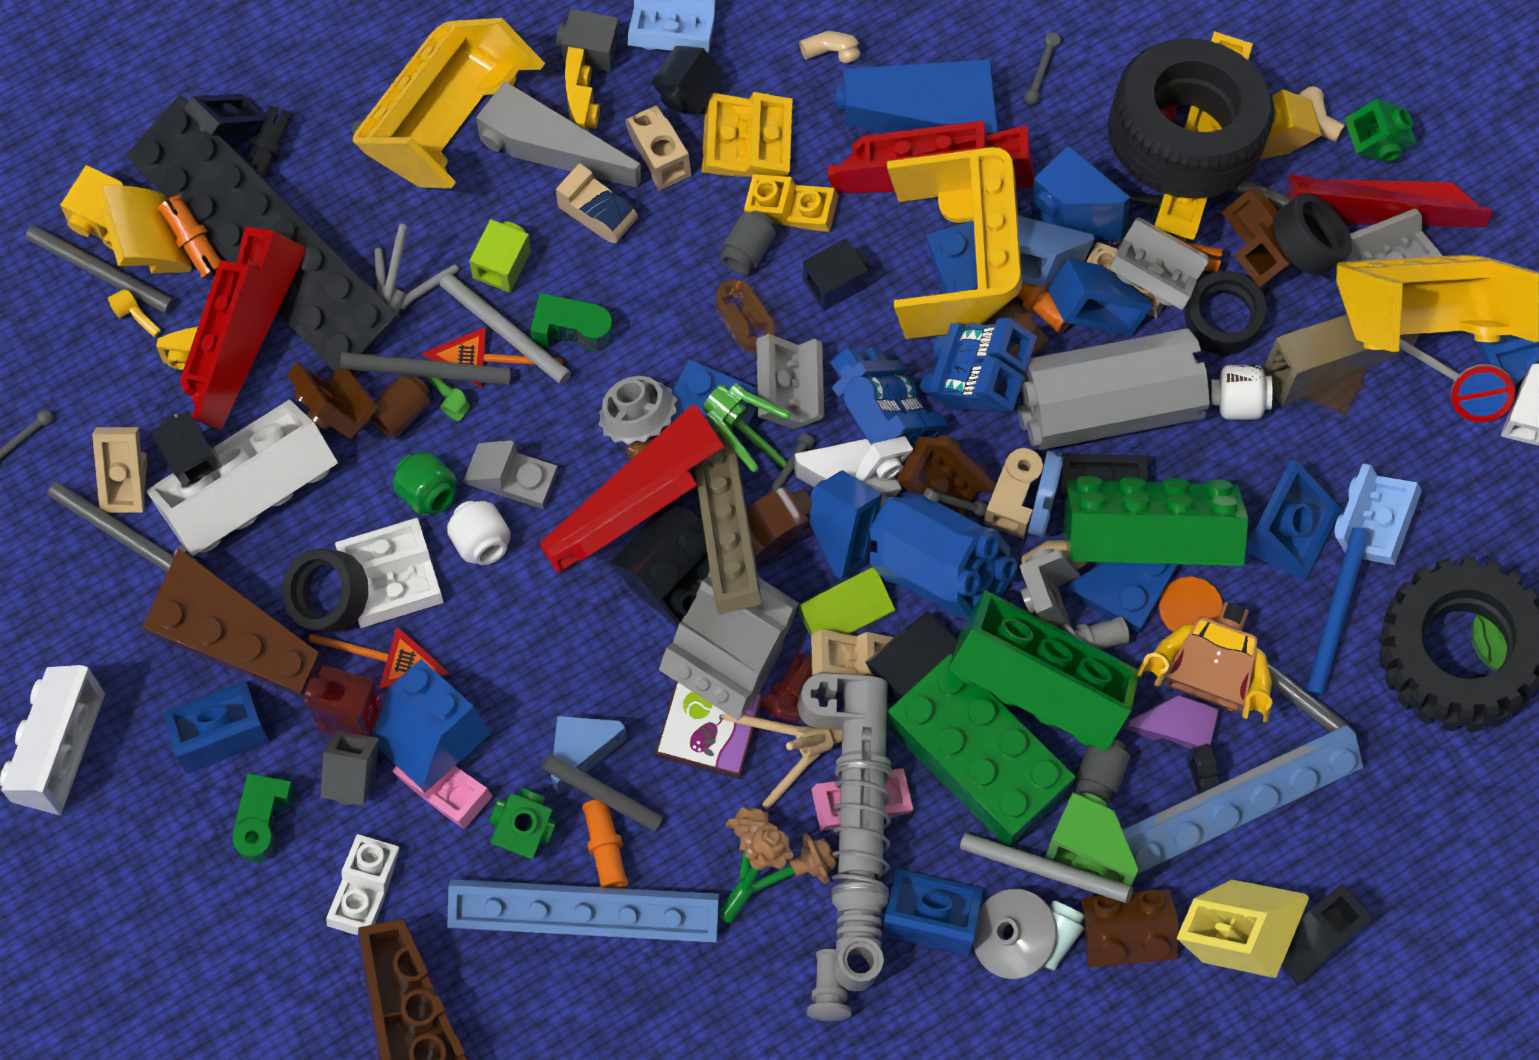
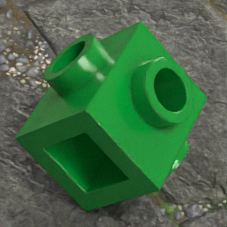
(1381, 130)
(527, 840)

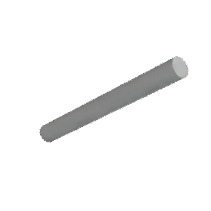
(505, 328)
(1046, 868)

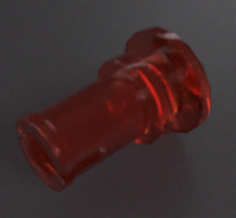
(785, 694)

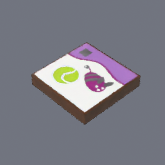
(700, 736)

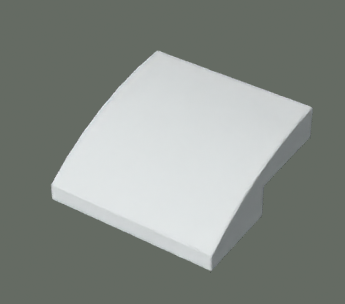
(396, 571)

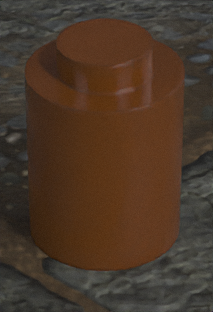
(400, 405)

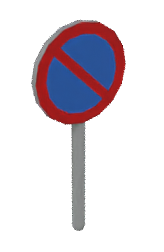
(1478, 392)

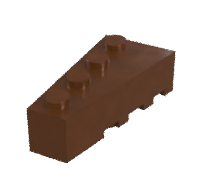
(224, 627)
(401, 999)

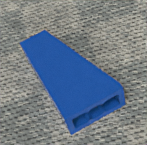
(917, 96)

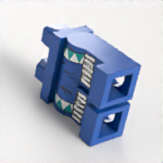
(975, 363)
(882, 397)

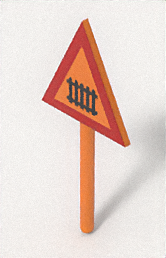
(470, 350)
(402, 655)

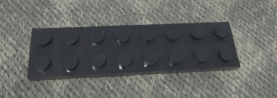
(225, 193)

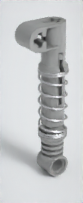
(861, 807)

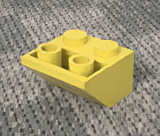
(1243, 926)

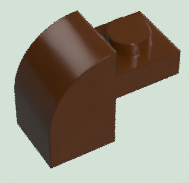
(1253, 220)
(777, 521)

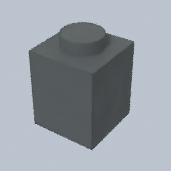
(593, 33)
(349, 768)

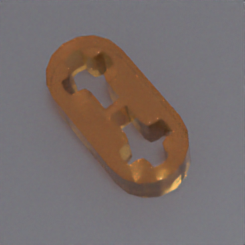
(752, 311)

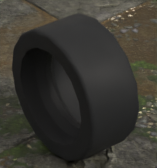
(1312, 234)
(1232, 284)
(297, 590)

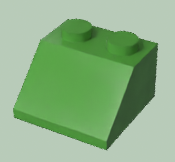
(1092, 840)

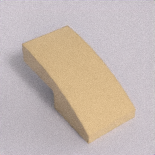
(844, 653)

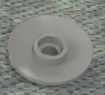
(1032, 938)

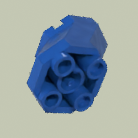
(939, 553)

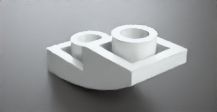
(882, 464)
(362, 884)

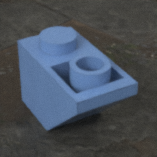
(1047, 248)

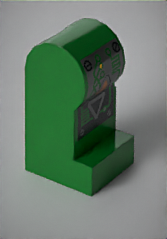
(571, 322)
(258, 816)

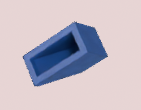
(1097, 298)
(842, 520)

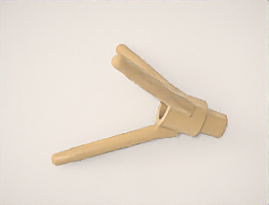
(809, 742)

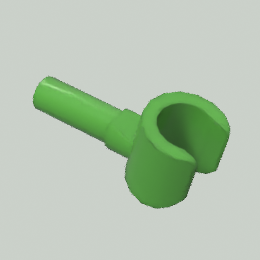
(455, 404)

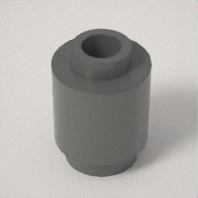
(747, 242)
(1102, 771)

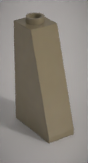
(1319, 357)

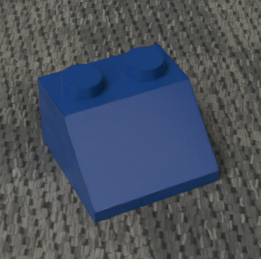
(1080, 198)
(427, 726)

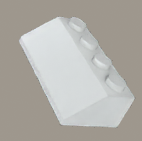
(257, 471)

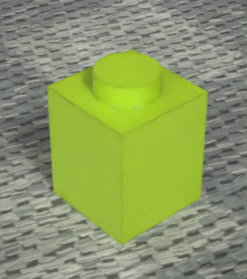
(500, 255)

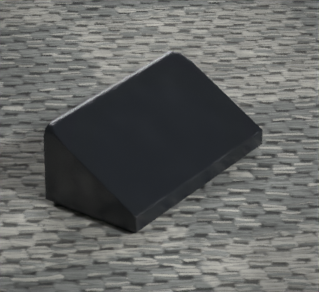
(912, 654)

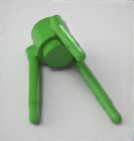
(726, 407)

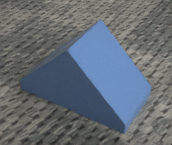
(585, 743)

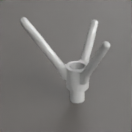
(387, 290)

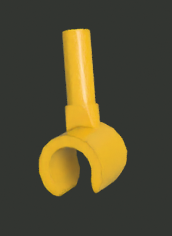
(124, 303)

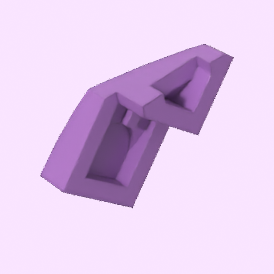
(1176, 720)

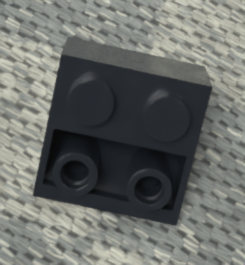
(666, 562)

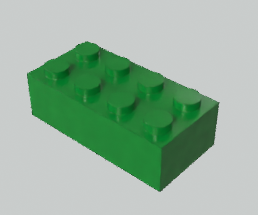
(1155, 521)
(1044, 671)
(980, 752)

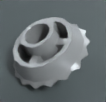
(636, 409)

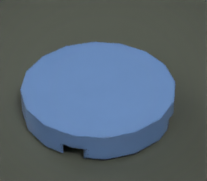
(1045, 493)

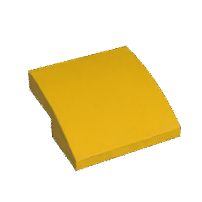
(747, 135)
(140, 231)

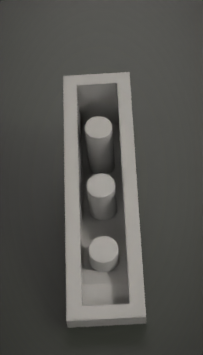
(540, 135)

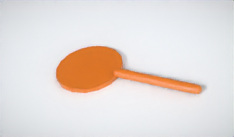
(1188, 600)

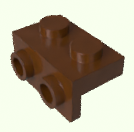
(336, 402)
(945, 468)
(1130, 931)

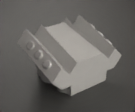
(729, 653)

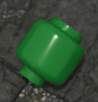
(425, 483)

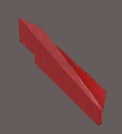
(867, 165)
(1379, 200)
(237, 321)
(636, 491)

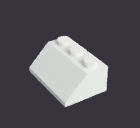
(52, 738)

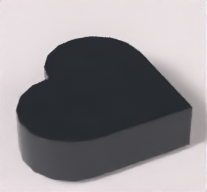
(1203, 767)

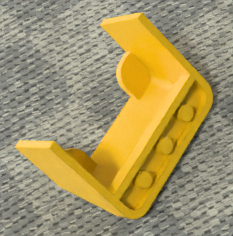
(438, 93)
(969, 188)
(1438, 296)

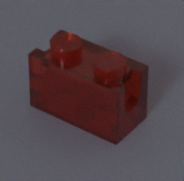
(343, 702)

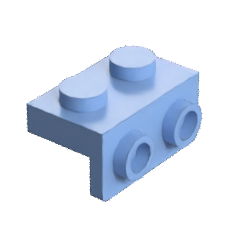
(672, 24)
(1381, 508)

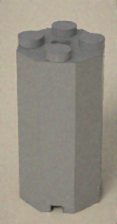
(1113, 389)

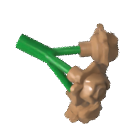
(767, 847)

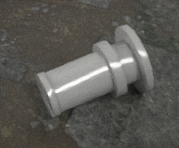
(1102, 634)
(828, 992)

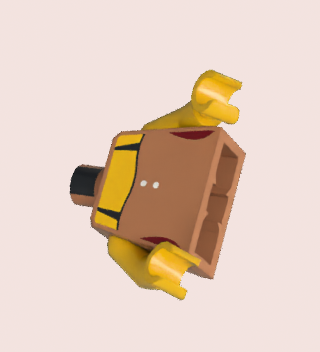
(1215, 663)

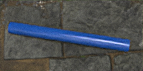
(1337, 612)

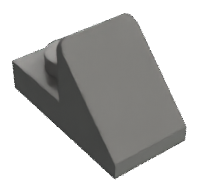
(505, 472)

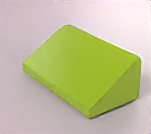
(848, 605)

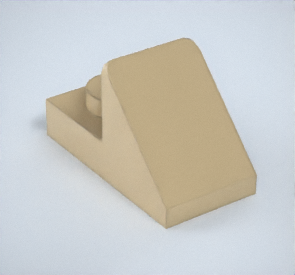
(120, 469)

